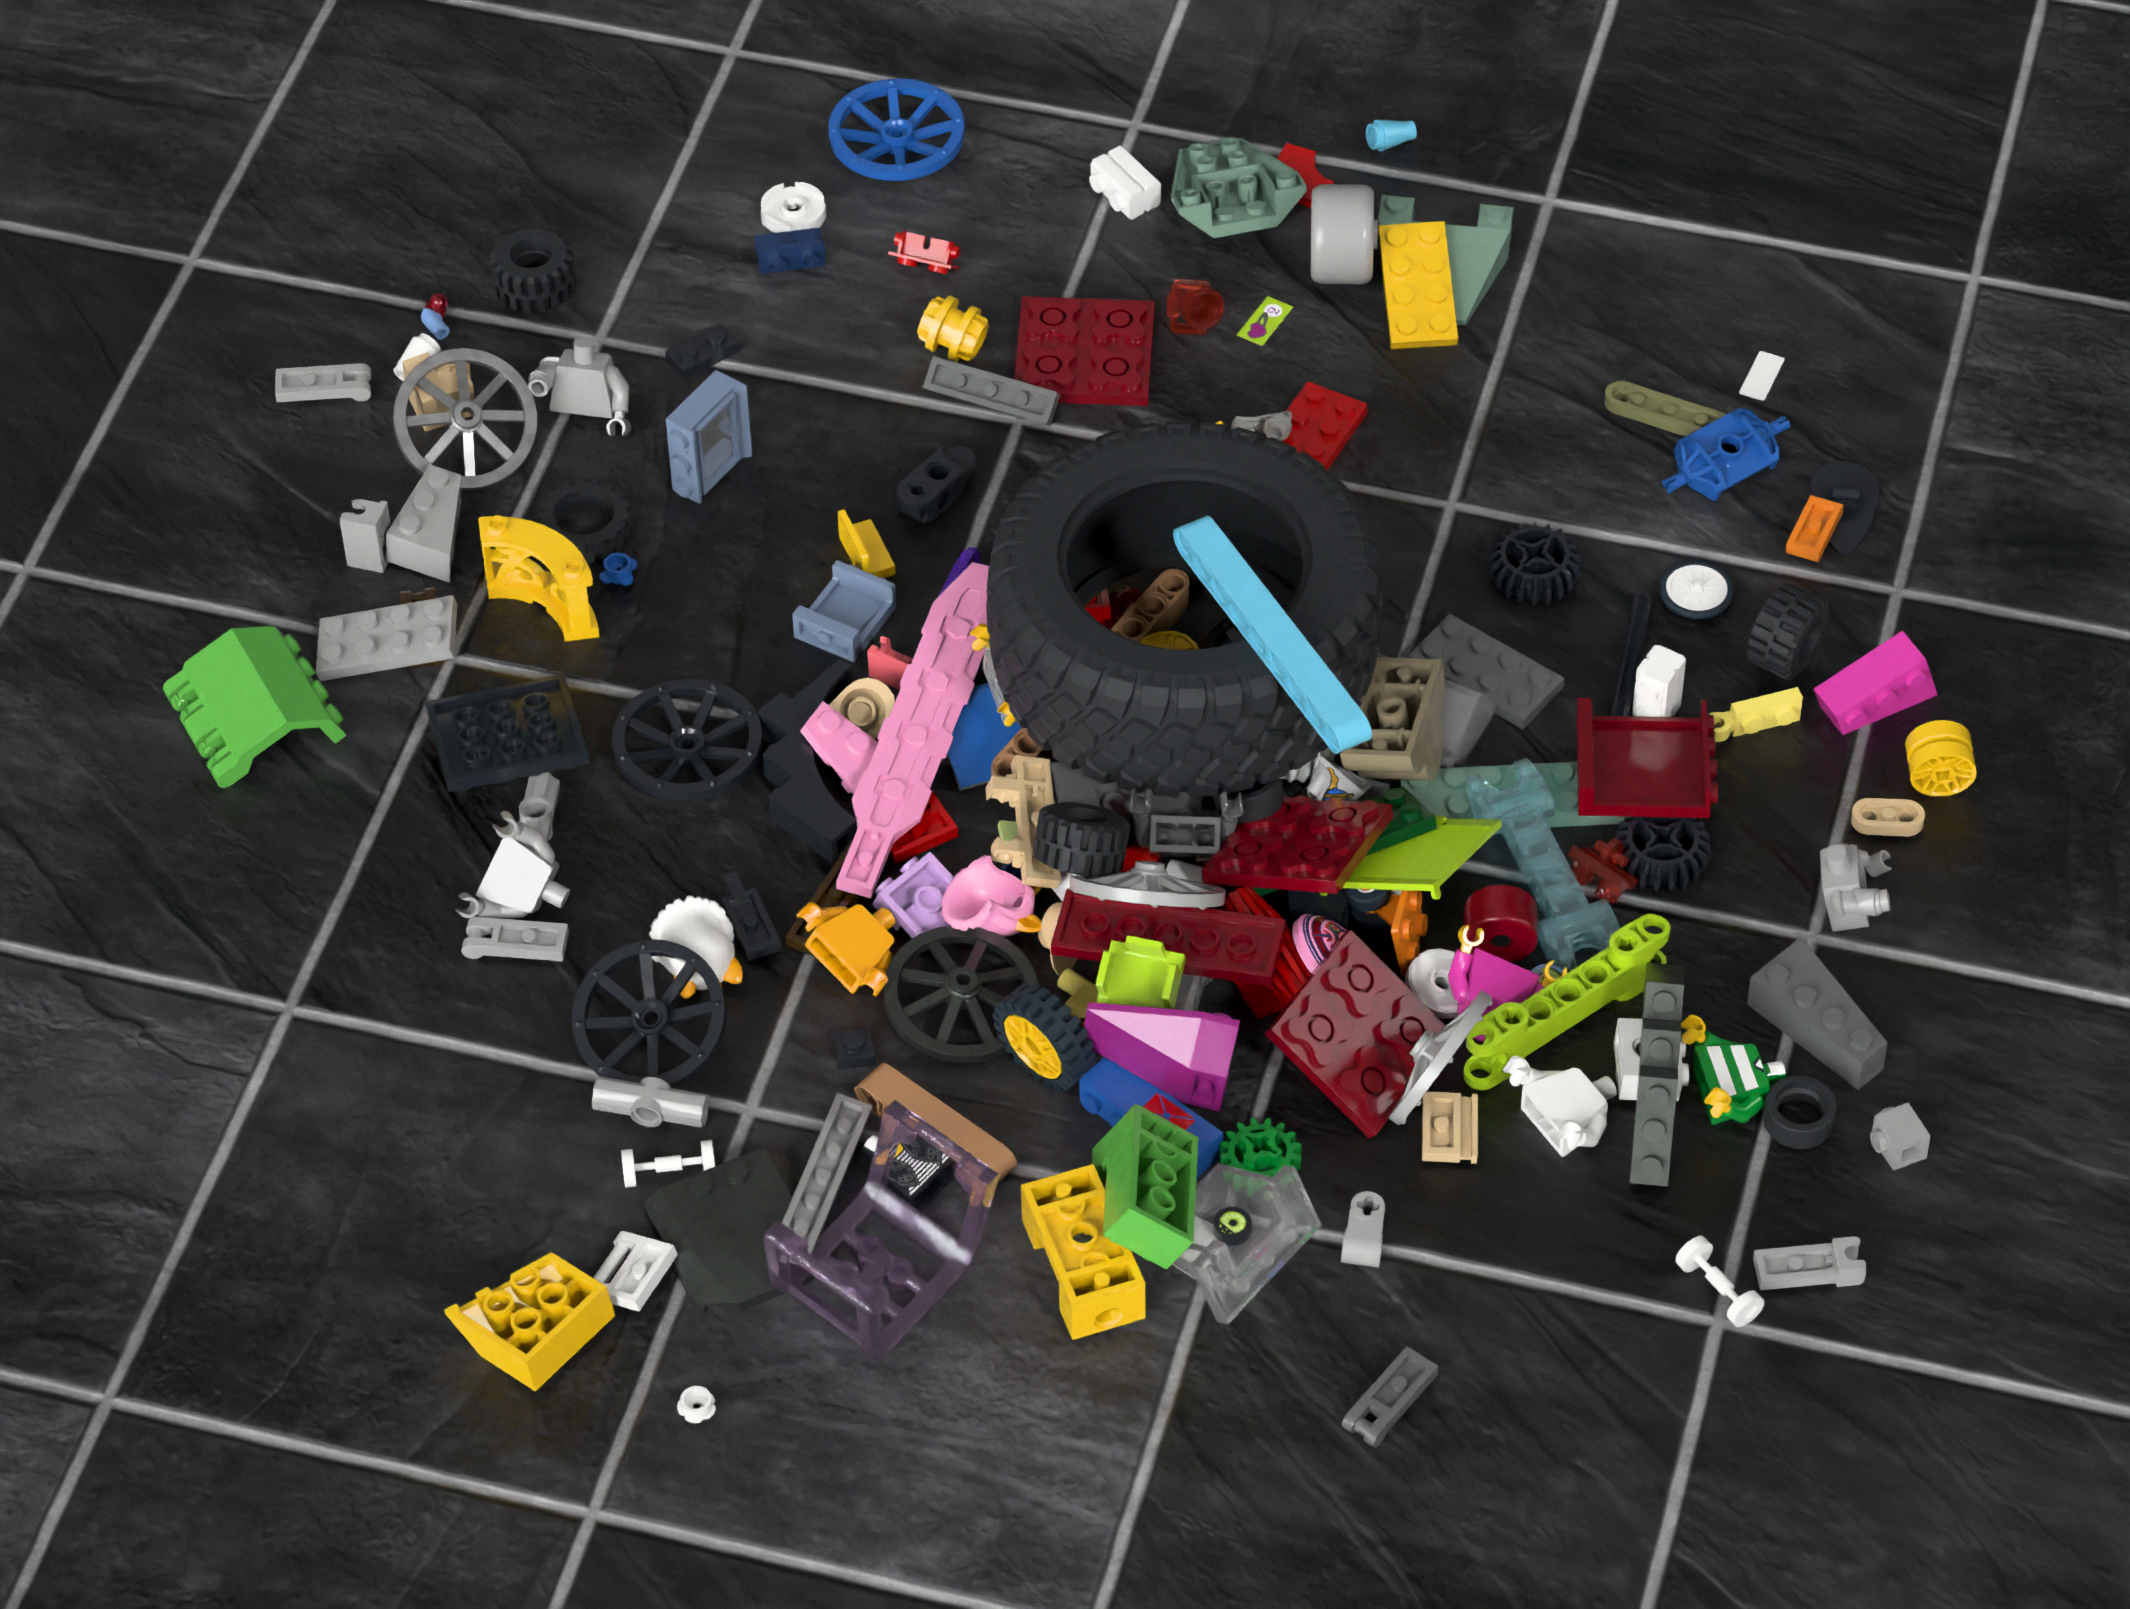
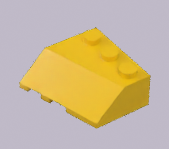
(535, 1319)

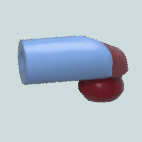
(433, 316)

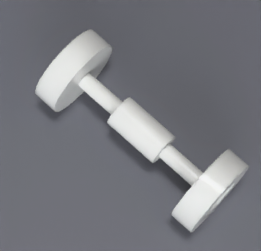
(666, 1163)
(1744, 1307)

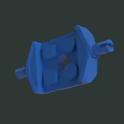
(1710, 469)

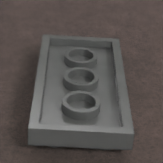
(1489, 667)

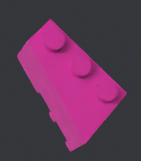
(1877, 685)

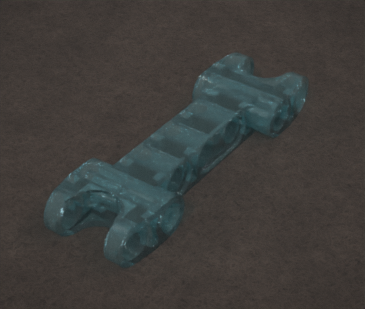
(1569, 918)

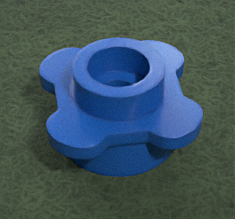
(618, 569)

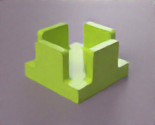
(1139, 974)

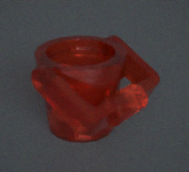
(1198, 303)

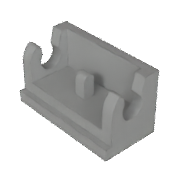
(366, 535)

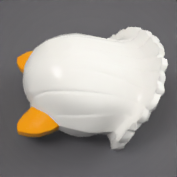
(703, 929)

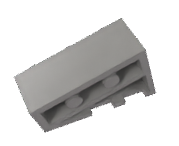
(427, 525)

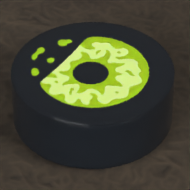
(1232, 1226)

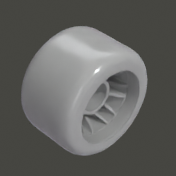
(1342, 233)

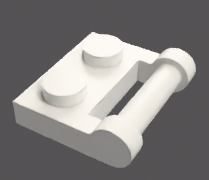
(640, 1271)

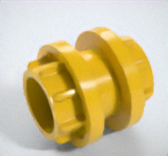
(953, 328)

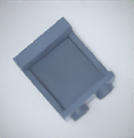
(846, 612)

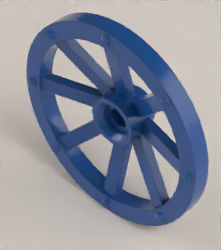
(896, 134)

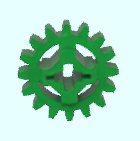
(1260, 1148)

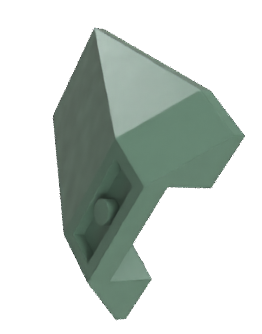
(1233, 187)

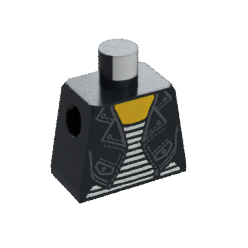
(917, 1171)

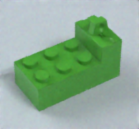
(1148, 1185)

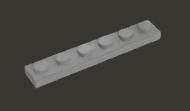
(826, 1168)

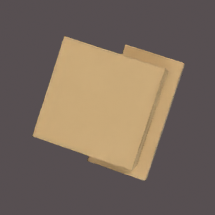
(442, 377)

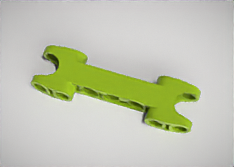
(1525, 1027)

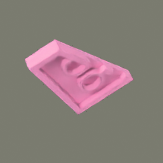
(840, 744)

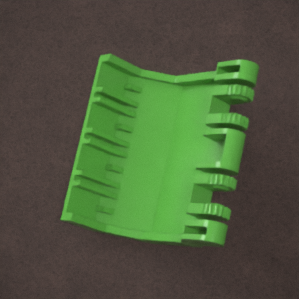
(247, 696)

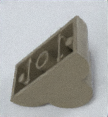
(1404, 721)

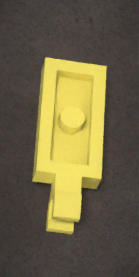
(1758, 714)

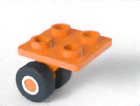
(1379, 909)

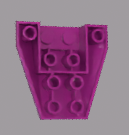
(1168, 1048)

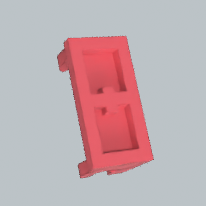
(886, 663)

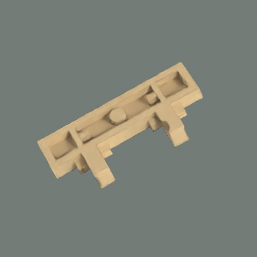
(1027, 791)

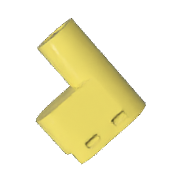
(1081, 993)

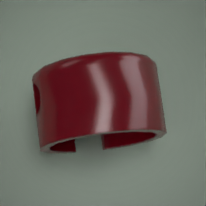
(1503, 912)

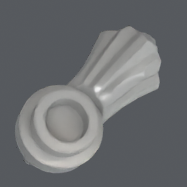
(1275, 426)

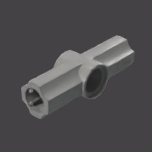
(540, 803)
(650, 1101)

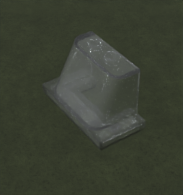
(1280, 1227)

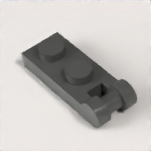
(1390, 1396)

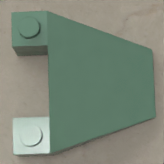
(1473, 252)

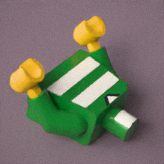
(1729, 1074)

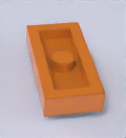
(1814, 528)

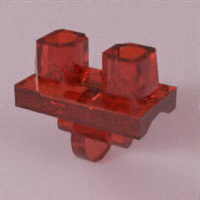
(1614, 879)

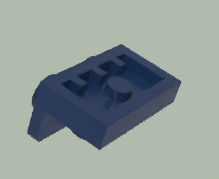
(790, 250)

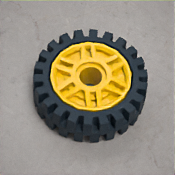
(1044, 1037)

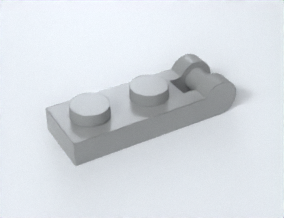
(323, 382)
(515, 939)

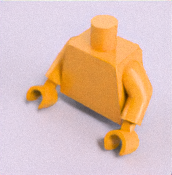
(851, 943)

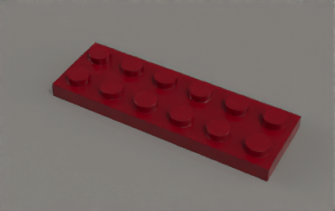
(1213, 940)

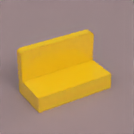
(865, 546)

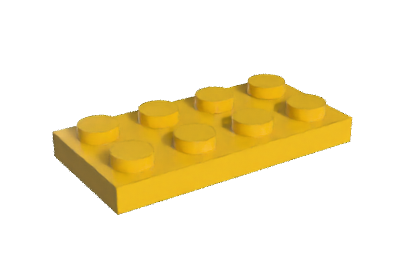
(1417, 285)

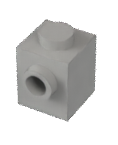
(1900, 1136)

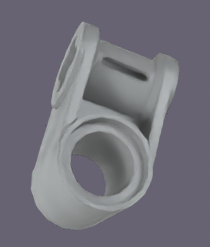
(1364, 1230)

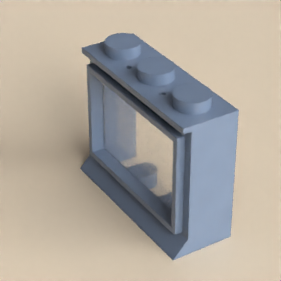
(708, 435)

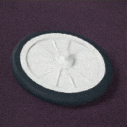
(1696, 590)

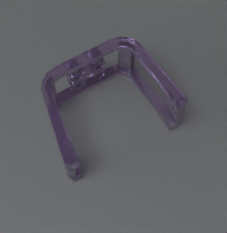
(866, 1288)

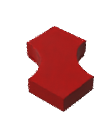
(1303, 162)

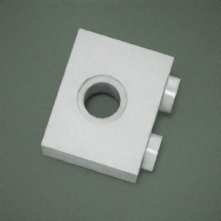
(1627, 1059)

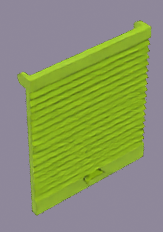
(1425, 859)

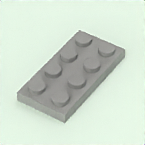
(386, 638)

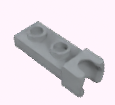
(1810, 1265)

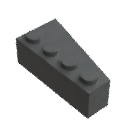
(1818, 1014)

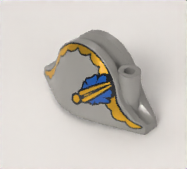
(1333, 781)

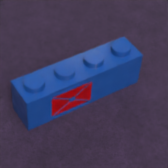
(1114, 1090)

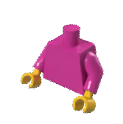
(1492, 974)

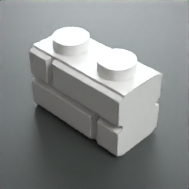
(1125, 183)
(1659, 683)

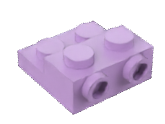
(916, 895)

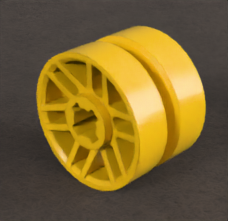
(1940, 758)

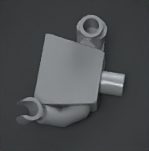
(584, 384)
(1845, 888)

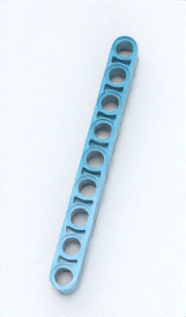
(1272, 635)

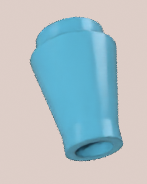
(1389, 133)

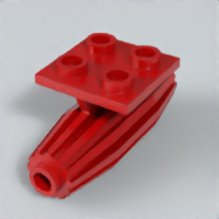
(1290, 968)

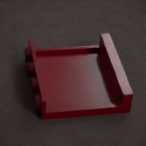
(1645, 764)

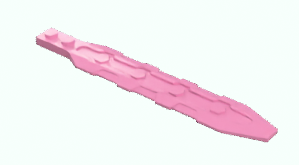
(918, 731)

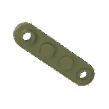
(1658, 408)

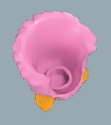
(990, 900)

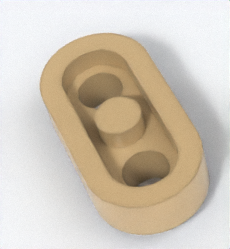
(1887, 817)

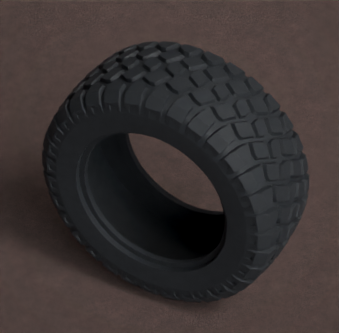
(1164, 713)

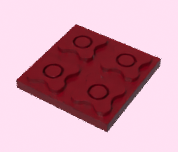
(1087, 348)
(1300, 846)
(1354, 1032)

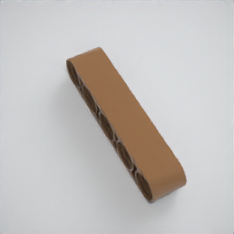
(888, 1084)

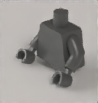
(1183, 834)

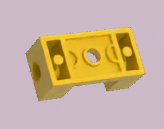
(1096, 1278)

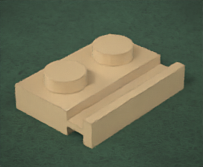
(1449, 1127)

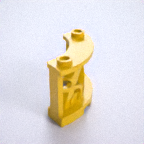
(522, 579)

